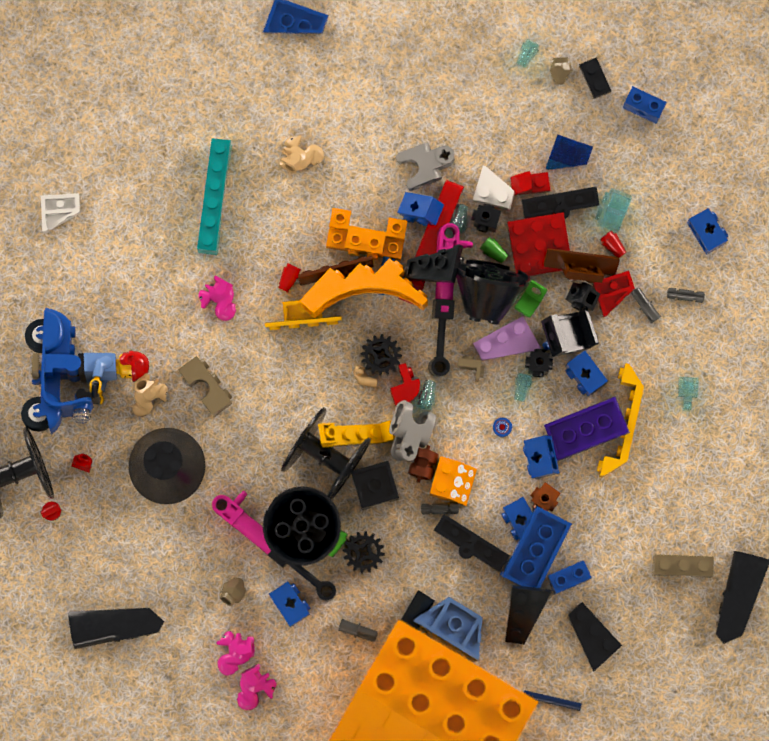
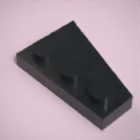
(435, 267)
(524, 610)
(593, 636)

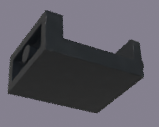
(569, 332)

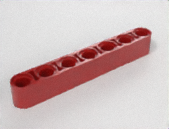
(449, 197)

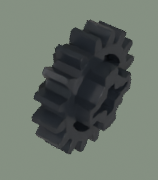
(386, 343)
(355, 547)

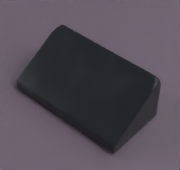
(418, 606)

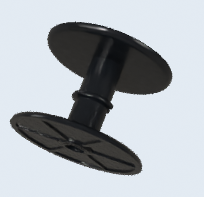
(325, 455)
(26, 467)

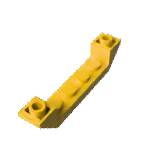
(628, 378)
(354, 434)

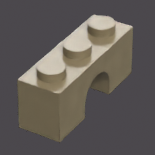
(195, 372)
(683, 566)

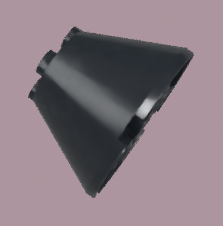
(489, 289)
(167, 466)
(302, 526)

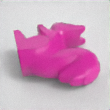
(222, 294)
(239, 652)
(251, 684)

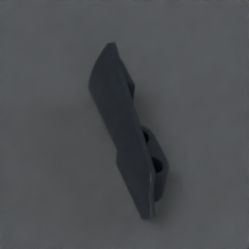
(740, 594)
(105, 626)

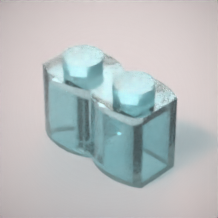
(614, 210)

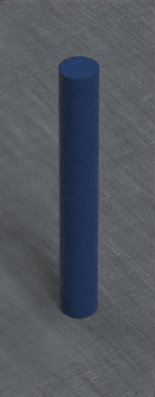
(554, 700)

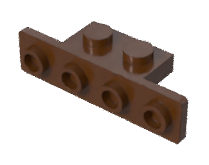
(581, 265)
(344, 267)

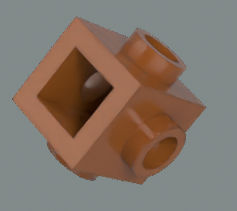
(548, 492)

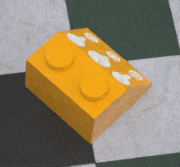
(453, 481)

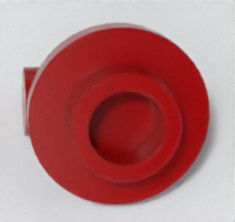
(82, 462)
(51, 511)

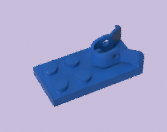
(536, 549)

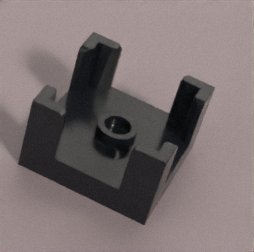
(375, 485)

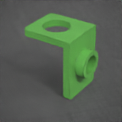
(530, 301)

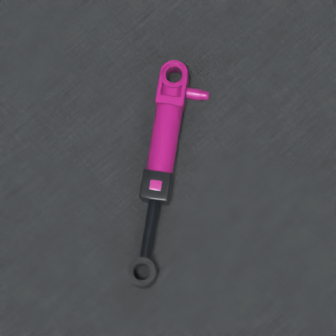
(443, 303)
(253, 531)

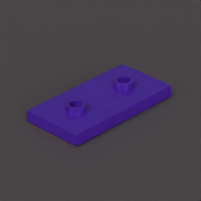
(587, 428)

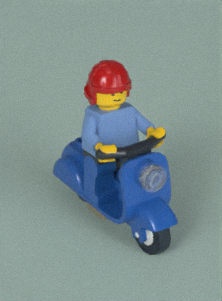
(54, 341)

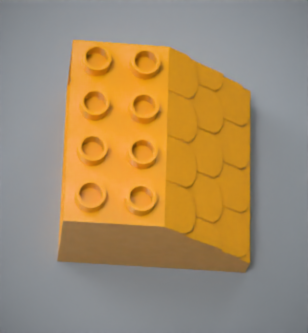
(431, 695)

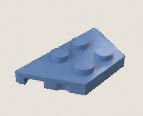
(454, 625)

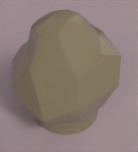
(560, 69)
(233, 591)

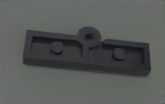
(560, 202)
(471, 543)

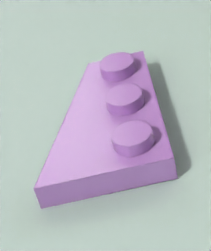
(506, 341)

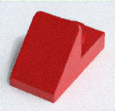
(530, 183)

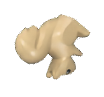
(298, 158)
(145, 393)

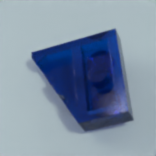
(568, 153)

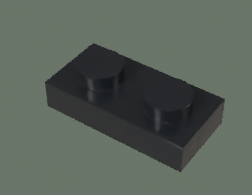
(595, 78)

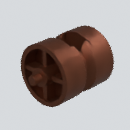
(423, 464)

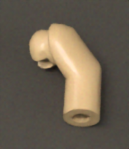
(362, 378)

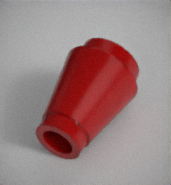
(613, 244)
(288, 277)

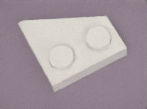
(493, 190)
(58, 209)

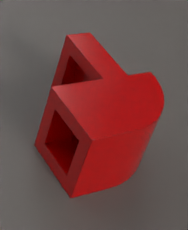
(408, 390)

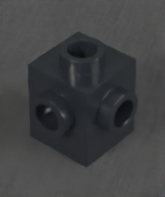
(489, 224)
(582, 296)
(535, 369)

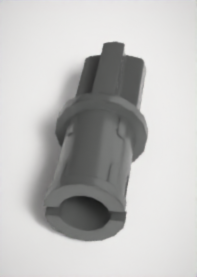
(646, 306)
(358, 630)

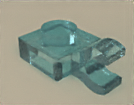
(688, 389)

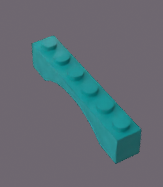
(213, 196)

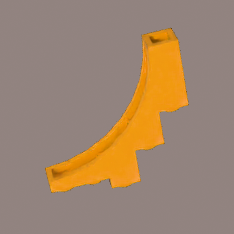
(362, 280)

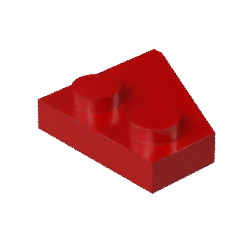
(613, 291)

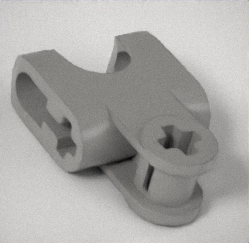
(429, 163)
(408, 433)

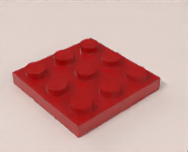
(533, 237)

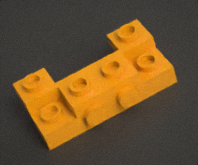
(363, 240)

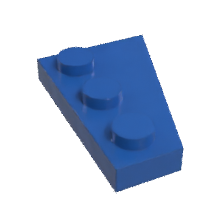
(294, 18)

